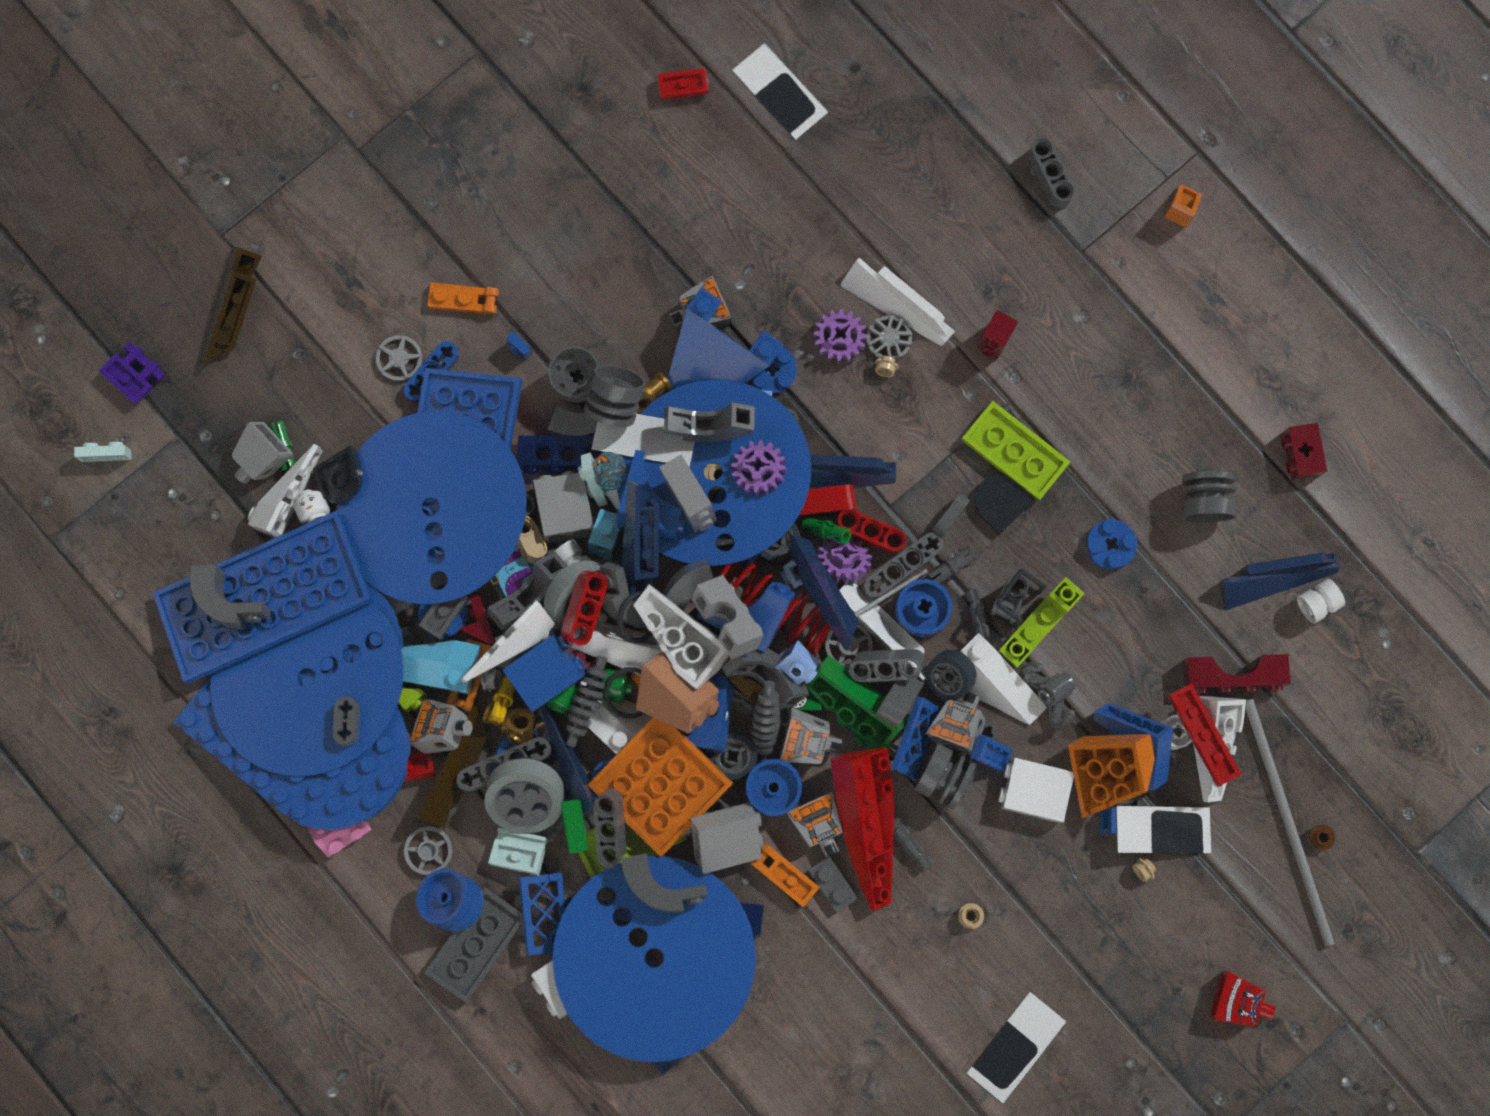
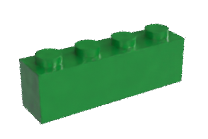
(853, 704)

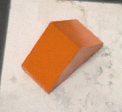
(1183, 206)

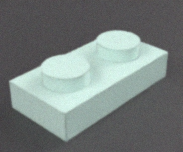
(92, 452)
(586, 473)

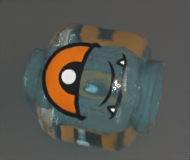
(609, 471)

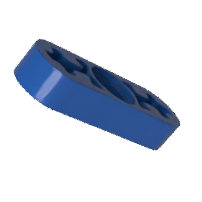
(437, 353)

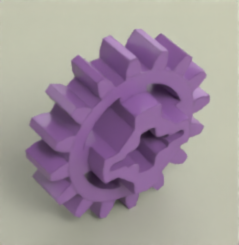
(847, 343)
(747, 465)
(845, 560)

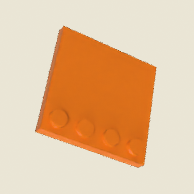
(661, 783)

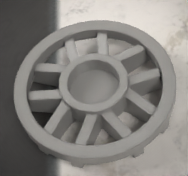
(889, 337)

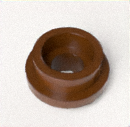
(1314, 837)

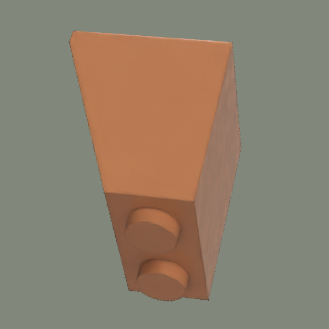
(672, 698)

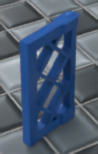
(906, 742)
(526, 903)

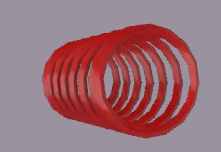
(792, 635)

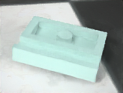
(518, 851)

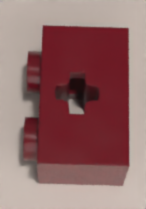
(997, 335)
(1309, 440)

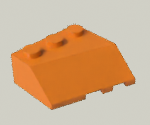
(1110, 769)

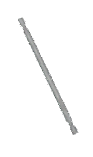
(889, 593)

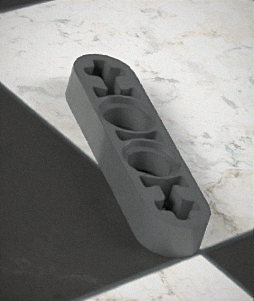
(902, 565)
(500, 759)

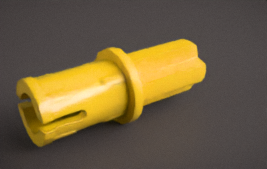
(502, 700)

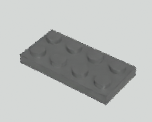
(473, 952)

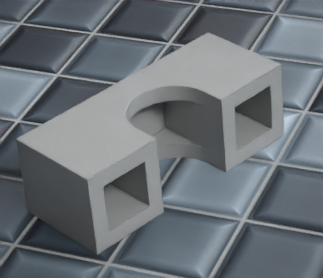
(719, 598)

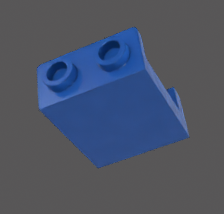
(545, 671)

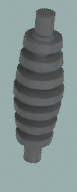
(586, 701)
(766, 721)

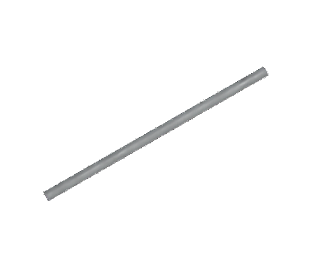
(1289, 823)

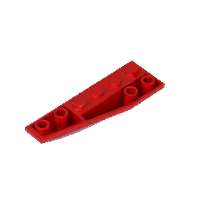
(867, 819)

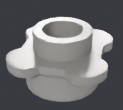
(491, 679)

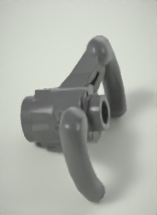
(1051, 692)

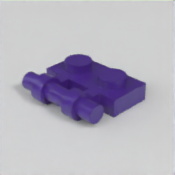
(126, 379)

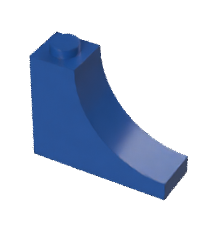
(670, 517)
(766, 611)
(1125, 722)

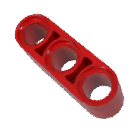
(829, 501)
(884, 531)
(580, 595)

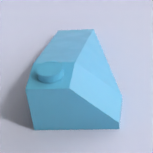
(440, 665)

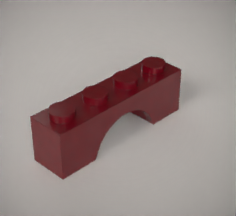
(1269, 672)

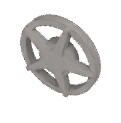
(398, 357)
(854, 646)
(427, 849)

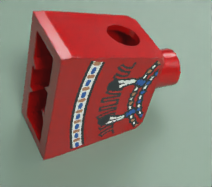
(1240, 1001)

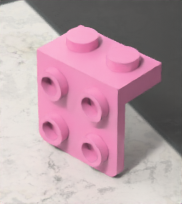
(333, 841)

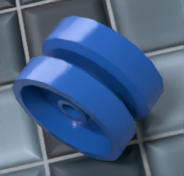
(927, 594)
(767, 774)
(449, 900)

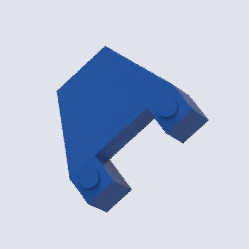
(712, 355)

